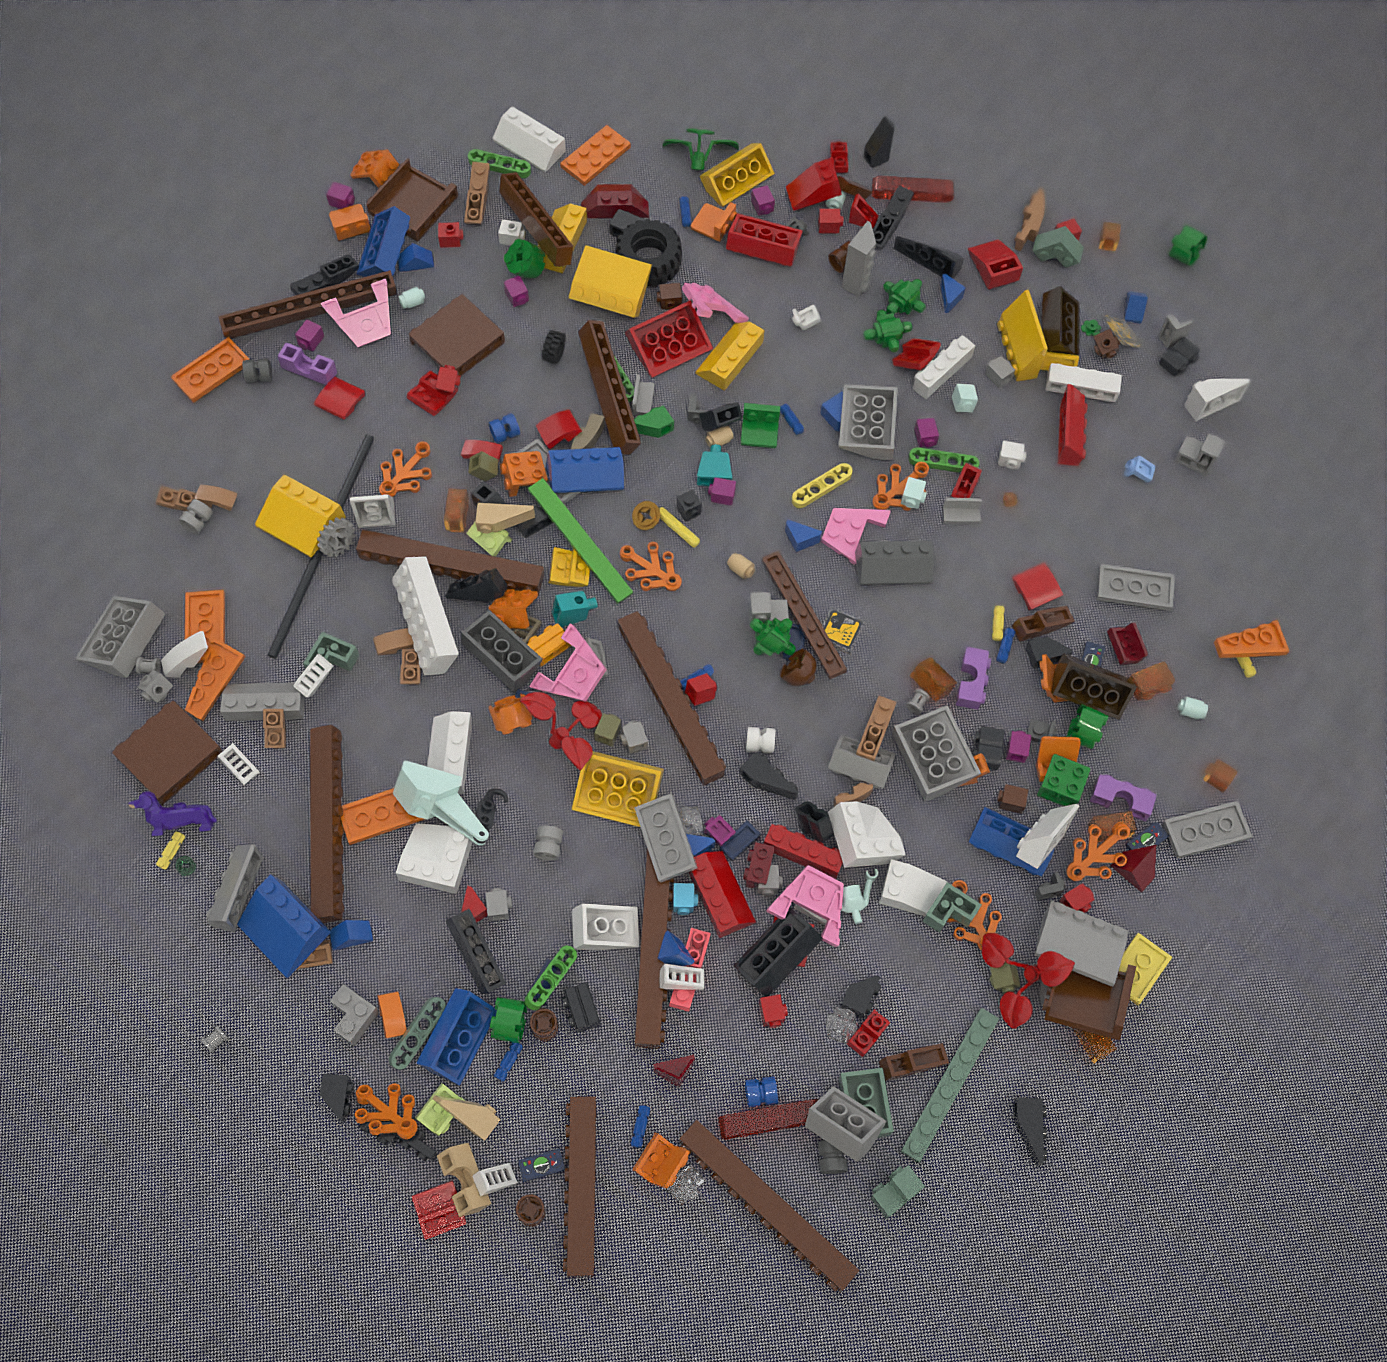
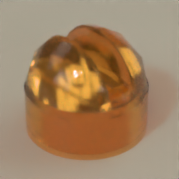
(1010, 499)

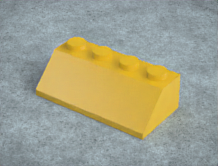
(737, 174)
(571, 221)
(731, 354)

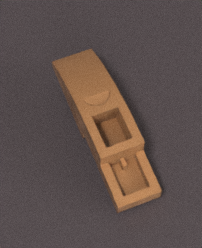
(477, 193)
(1032, 219)
(876, 728)

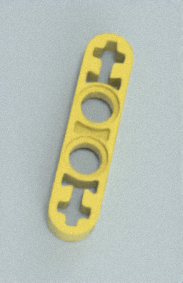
(823, 487)

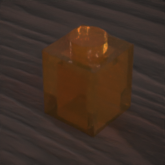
(1109, 236)
(1219, 775)

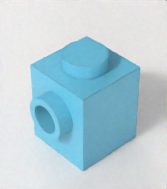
(684, 898)

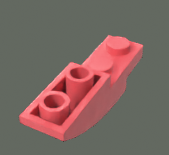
(697, 947)

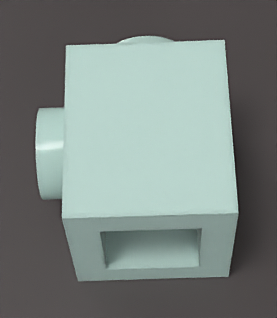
(964, 398)
(914, 493)

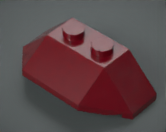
(608, 198)

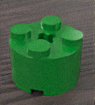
(1188, 245)
(525, 259)
(1087, 726)
(509, 1020)

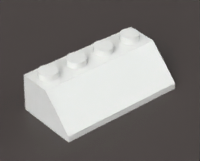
(529, 139)
(451, 744)
(1045, 835)

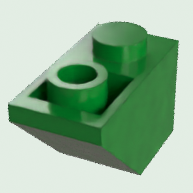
(655, 423)

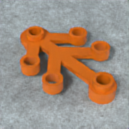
(405, 472)
(896, 487)
(651, 569)
(1095, 853)
(977, 920)
(404, 1127)

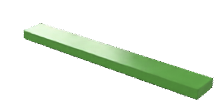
(580, 541)

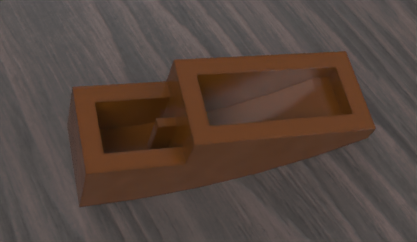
(1042, 622)
(913, 1061)

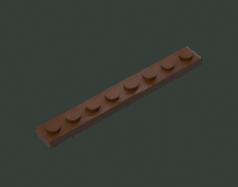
(804, 615)

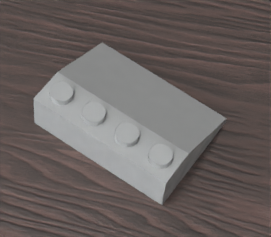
(869, 420)
(120, 635)
(935, 752)
(1086, 940)

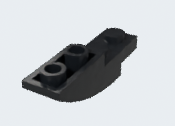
(892, 216)
(329, 275)
(423, 1151)

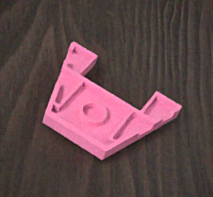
(706, 300)
(366, 323)
(847, 526)
(578, 675)
(817, 894)

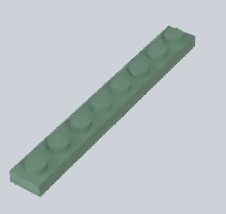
(949, 1085)

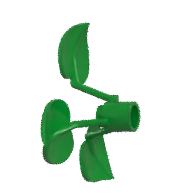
(698, 158)

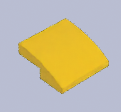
(568, 569)

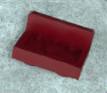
(1127, 644)
(760, 864)

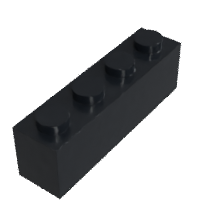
(475, 951)

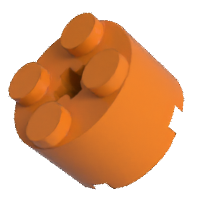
(510, 714)

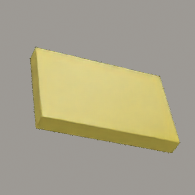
(1149, 964)

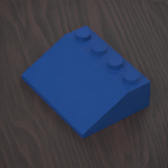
(281, 925)

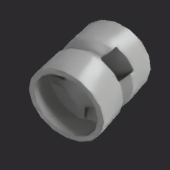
(196, 515)
(549, 839)

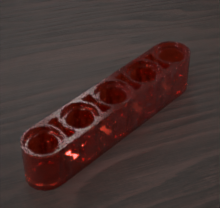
(924, 188)
(764, 1119)

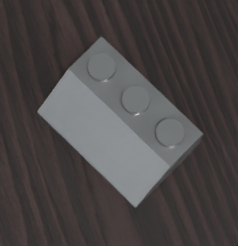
(860, 768)
(844, 1123)

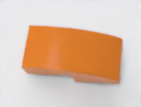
(392, 1014)

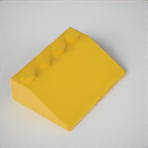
(610, 281)
(1023, 337)
(297, 514)
(614, 786)

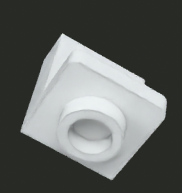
(806, 317)

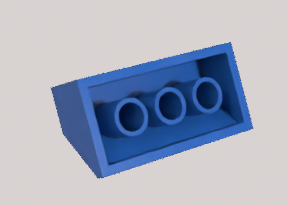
(384, 242)
(585, 470)
(1000, 838)
(457, 1036)

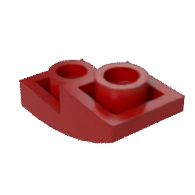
(839, 156)
(473, 447)
(868, 1033)

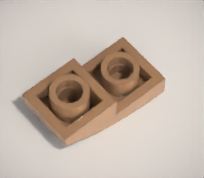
(215, 495)
(174, 499)
(392, 641)
(410, 668)
(274, 728)
(859, 793)

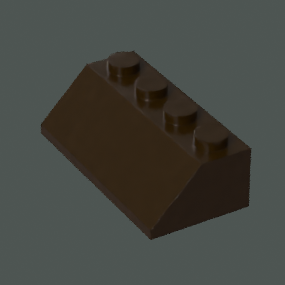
(1061, 321)
(1092, 686)

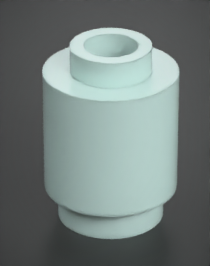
(836, 202)
(411, 298)
(1192, 708)

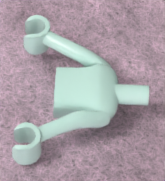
(853, 899)

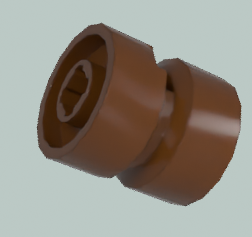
(838, 257)
(544, 1025)
(530, 1210)

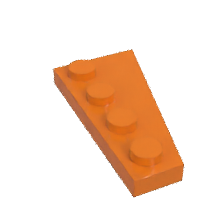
(1255, 642)
(216, 672)

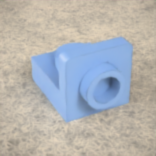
(1141, 468)

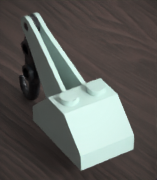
(434, 793)

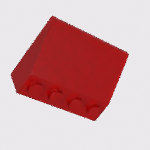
(669, 339)

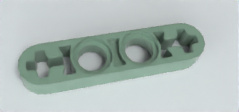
(414, 1030)

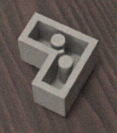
(1200, 455)
(763, 608)
(357, 1017)

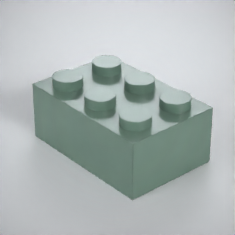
(870, 1091)

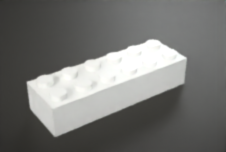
(425, 616)

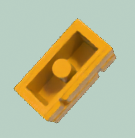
(549, 643)

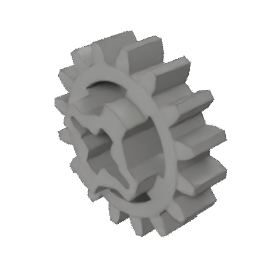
(336, 537)

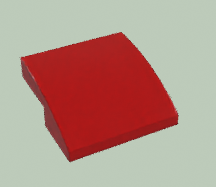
(916, 353)
(427, 396)
(339, 398)
(558, 427)
(1037, 586)
(437, 1210)

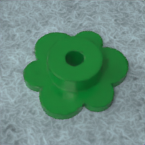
(1091, 327)

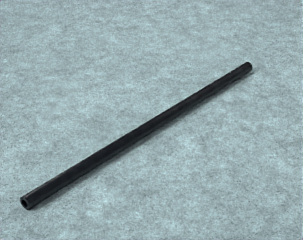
(315, 559)

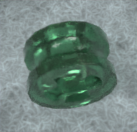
(184, 860)

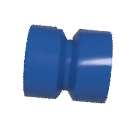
(498, 431)
(761, 1092)

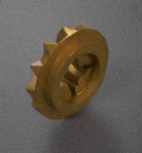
(645, 507)

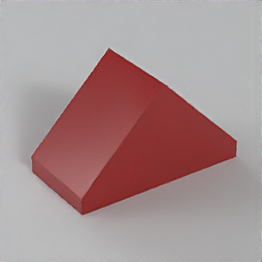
(862, 212)
(967, 482)
(475, 904)

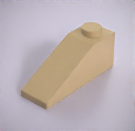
(501, 516)
(474, 1116)

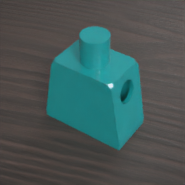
(713, 465)
(572, 608)

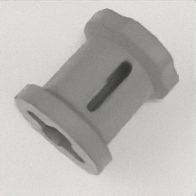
(147, 665)
(920, 695)
(214, 1039)

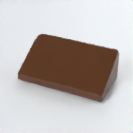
(853, 188)

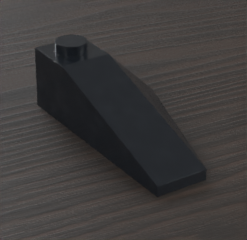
(933, 258)

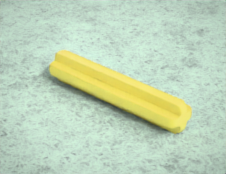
(679, 528)

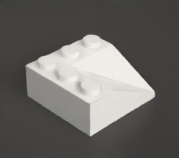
(864, 835)
(434, 857)

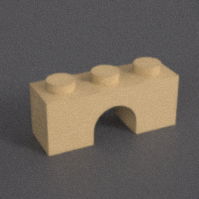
(461, 1163)

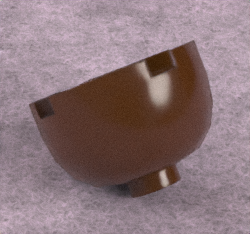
(800, 669)

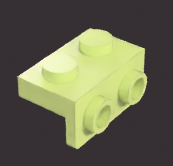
(490, 542)
(433, 1115)

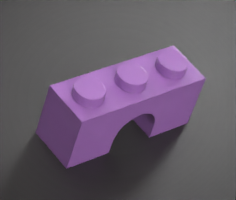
(295, 361)
(971, 693)
(1139, 799)

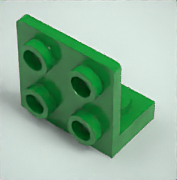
(760, 425)
(1063, 781)

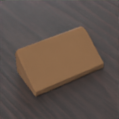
(320, 956)

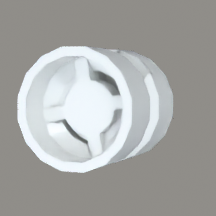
(760, 740)

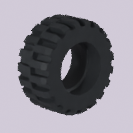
(653, 235)

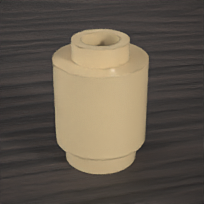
(719, 436)
(741, 565)

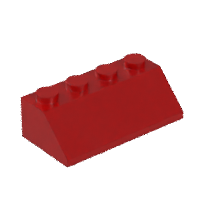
(764, 239)
(1072, 427)
(721, 894)

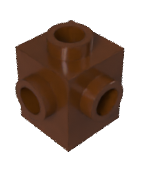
(1106, 338)

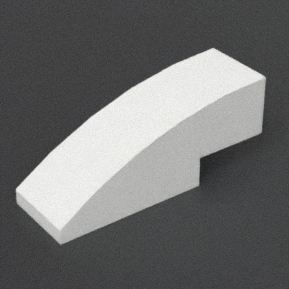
(184, 655)

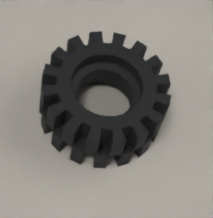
(553, 347)

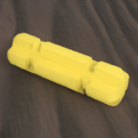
(998, 623)
(1245, 664)
(170, 850)

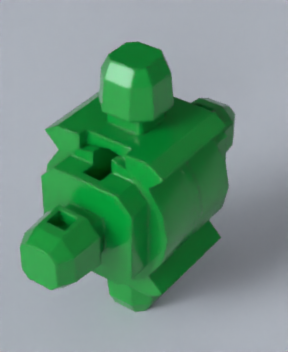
(904, 296)
(887, 330)
(772, 636)

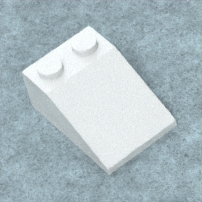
(1214, 395)
(373, 511)
(910, 888)
(605, 927)

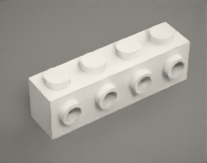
(943, 367)
(1090, 383)

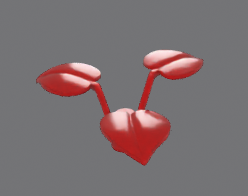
(576, 749)
(1050, 968)

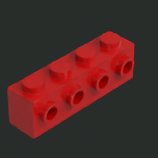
(804, 851)

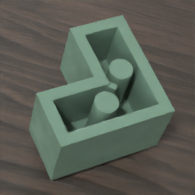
(1058, 244)
(333, 650)
(952, 904)
(897, 1192)

